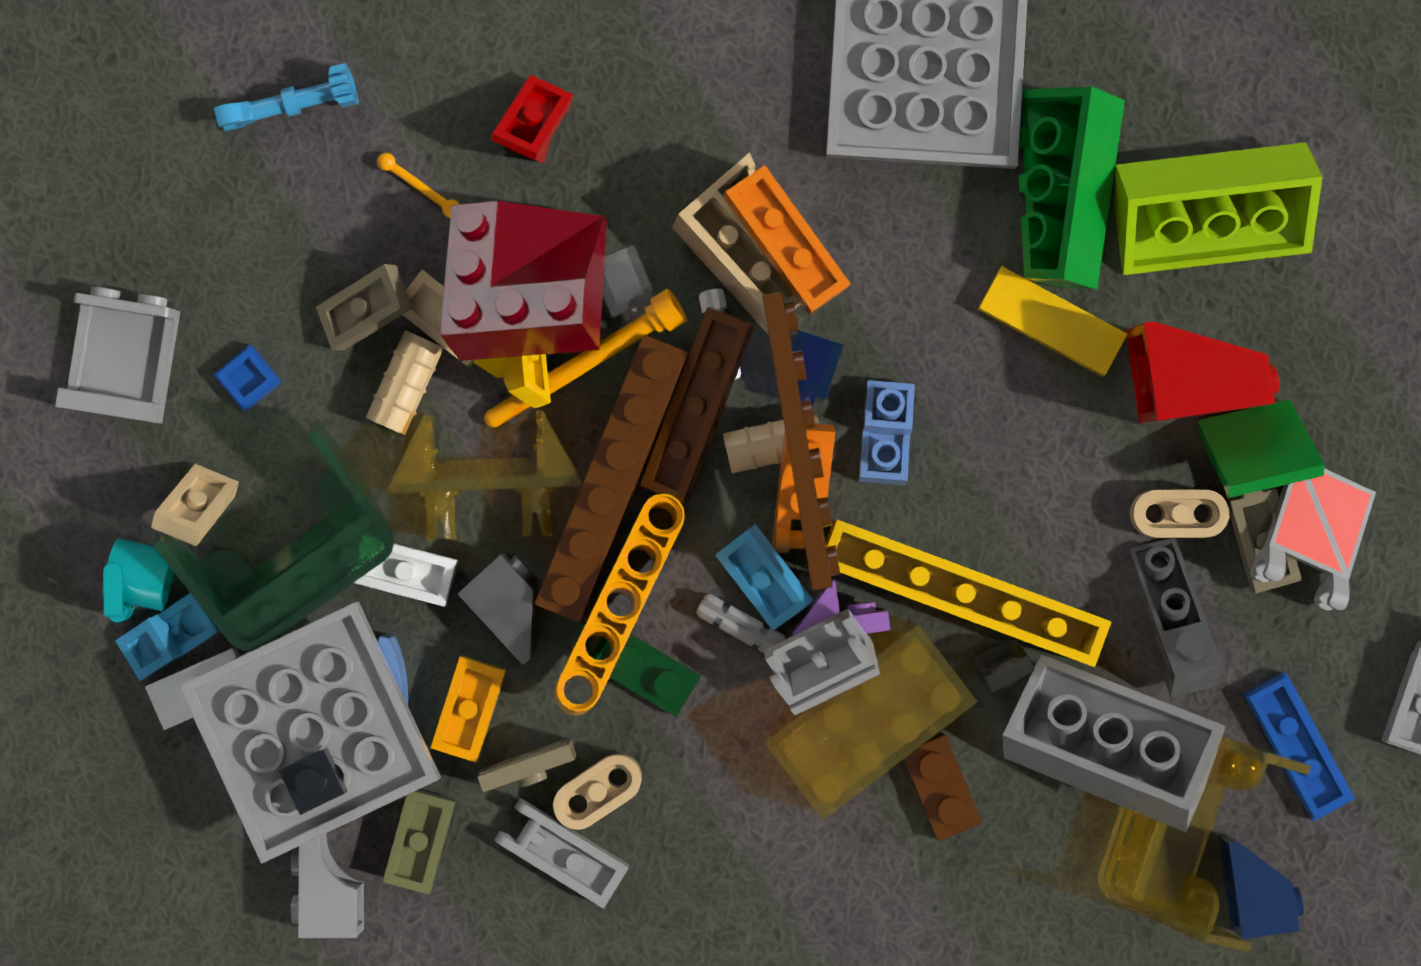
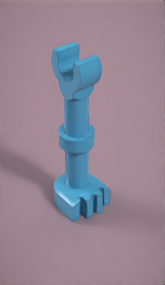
(291, 101)

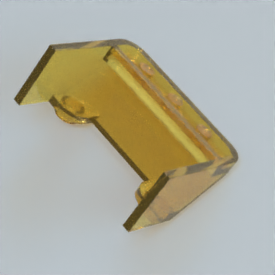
(1157, 865)

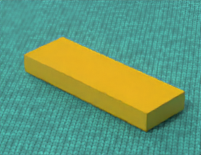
(1052, 321)

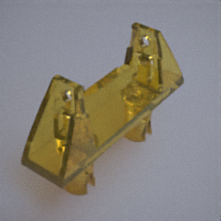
(443, 481)

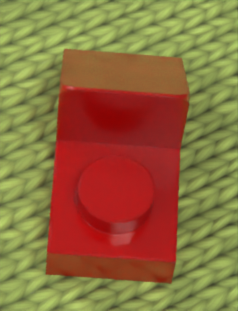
(533, 118)

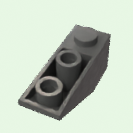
(1175, 618)

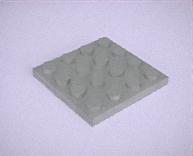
(927, 81)
(294, 699)

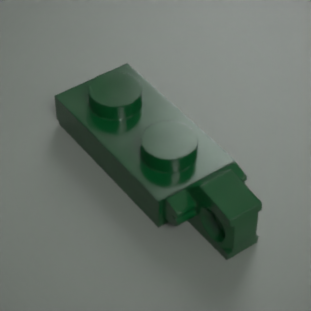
(646, 671)

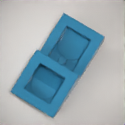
(167, 637)

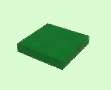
(1260, 448)

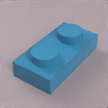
(764, 577)

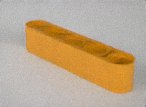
(636, 587)

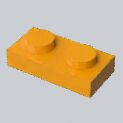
(468, 708)

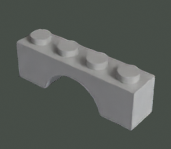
(327, 898)

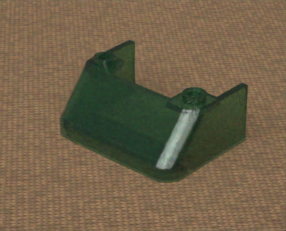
(266, 601)

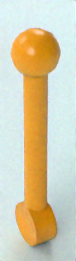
(387, 163)

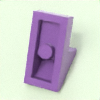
(827, 606)

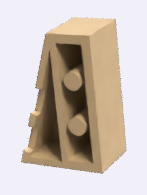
(728, 248)

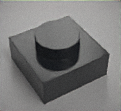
(313, 781)

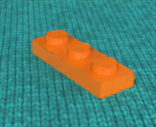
(786, 239)

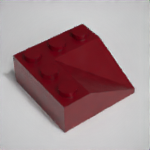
(522, 281)

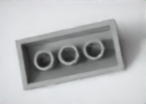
(1113, 742)

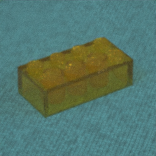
(873, 726)

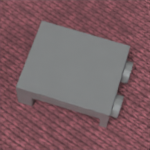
(121, 356)

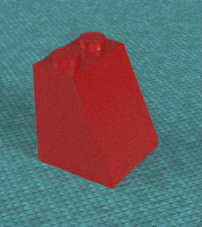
(1193, 374)

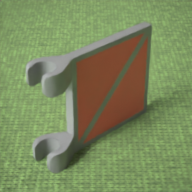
(1320, 526)

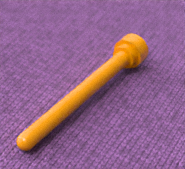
(661, 314)

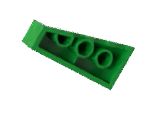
(1067, 182)

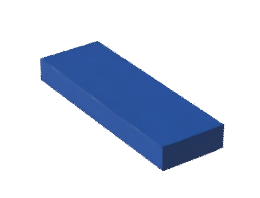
(1295, 736)

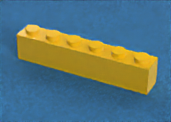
(968, 593)

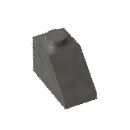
(506, 603)

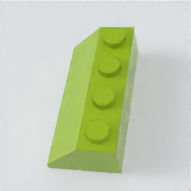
(1216, 208)

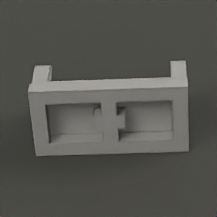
(822, 662)

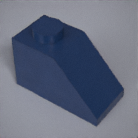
(1257, 895)

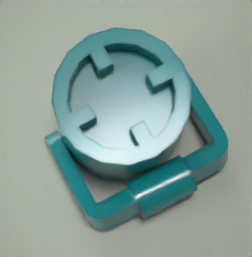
(134, 578)

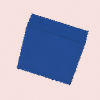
(247, 378)

